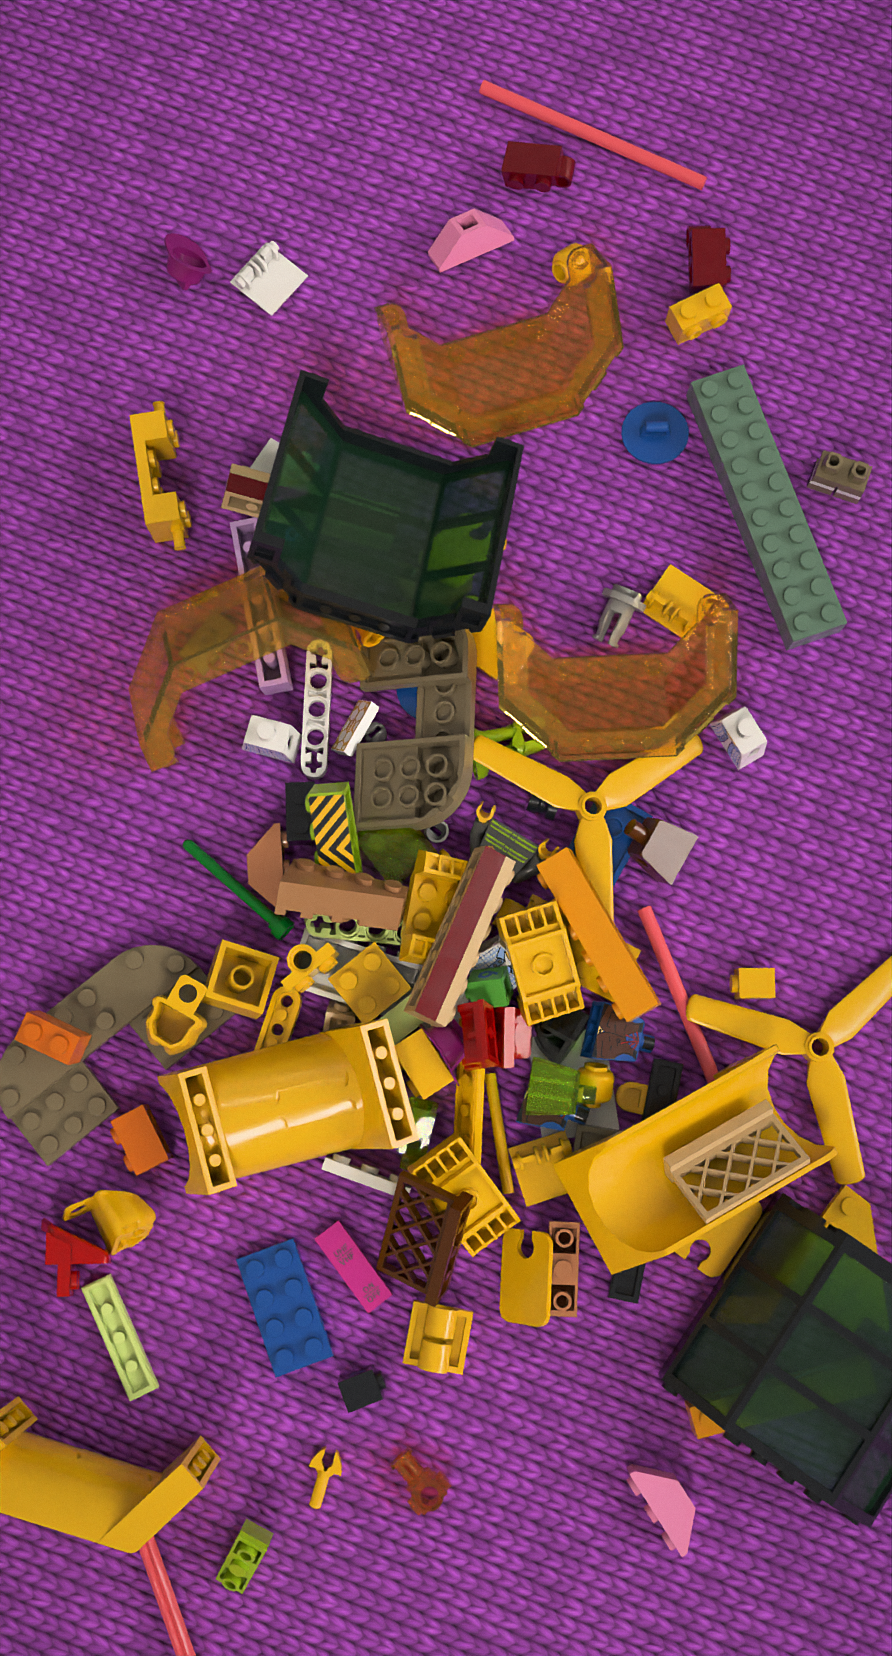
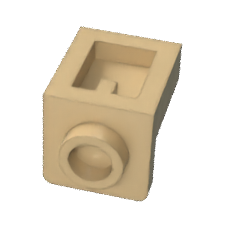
(338, 1015)

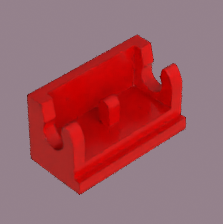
(478, 1035)

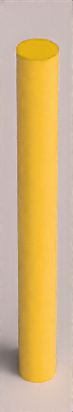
(499, 1133)

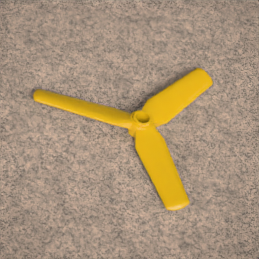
(618, 790)
(824, 1077)

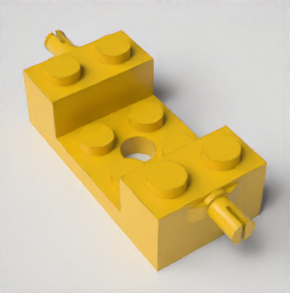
(156, 441)

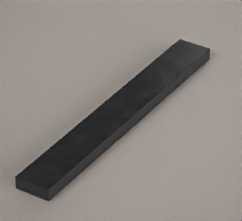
(661, 1092)

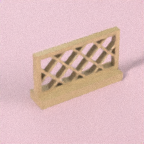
(726, 1138)

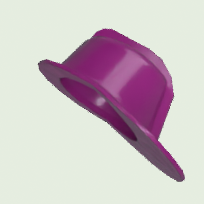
(185, 260)
(449, 1043)

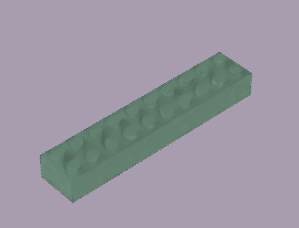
(765, 507)

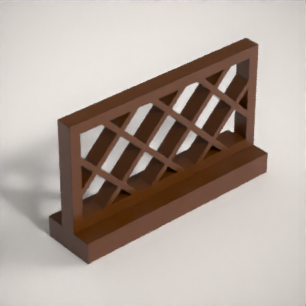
(448, 1239)

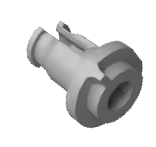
(622, 602)

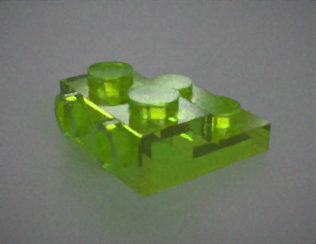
(393, 850)

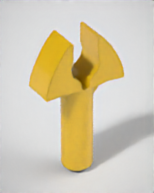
(323, 1476)

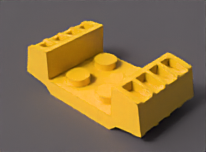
(427, 902)
(541, 962)
(457, 1170)

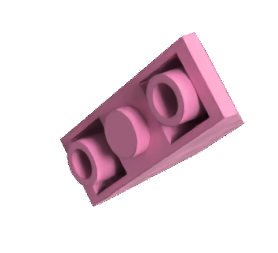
(467, 238)
(666, 1504)

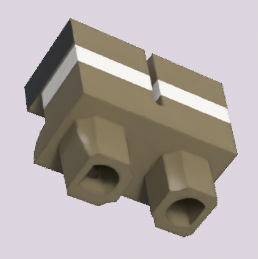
(840, 472)

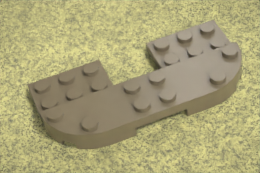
(428, 776)
(64, 1103)

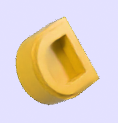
(631, 1097)

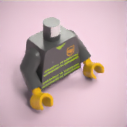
(508, 843)

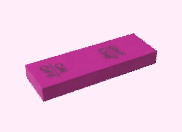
(353, 1266)

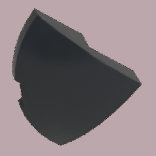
(560, 1034)

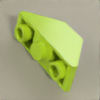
(244, 1556)

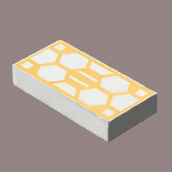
(355, 728)

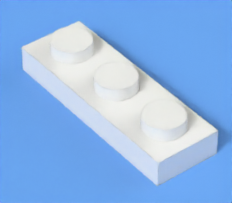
(365, 1175)

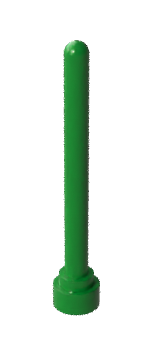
(279, 925)

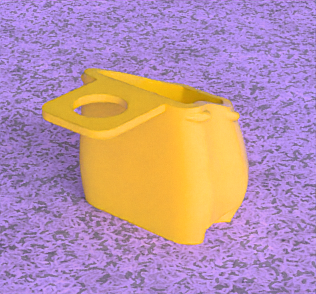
(175, 1022)
(119, 1216)

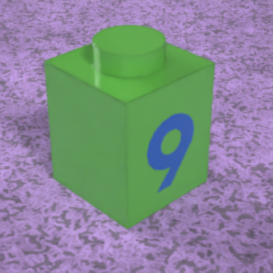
(491, 985)

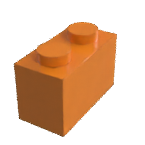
(52, 1037)
(140, 1139)

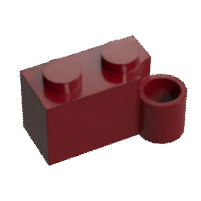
(536, 166)
(707, 257)

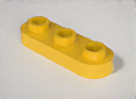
(279, 1014)

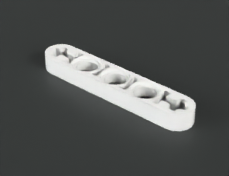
(319, 723)

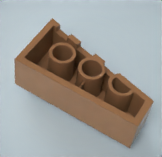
(341, 895)

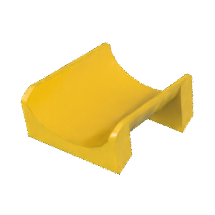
(291, 1104)
(623, 1181)
(89, 1491)

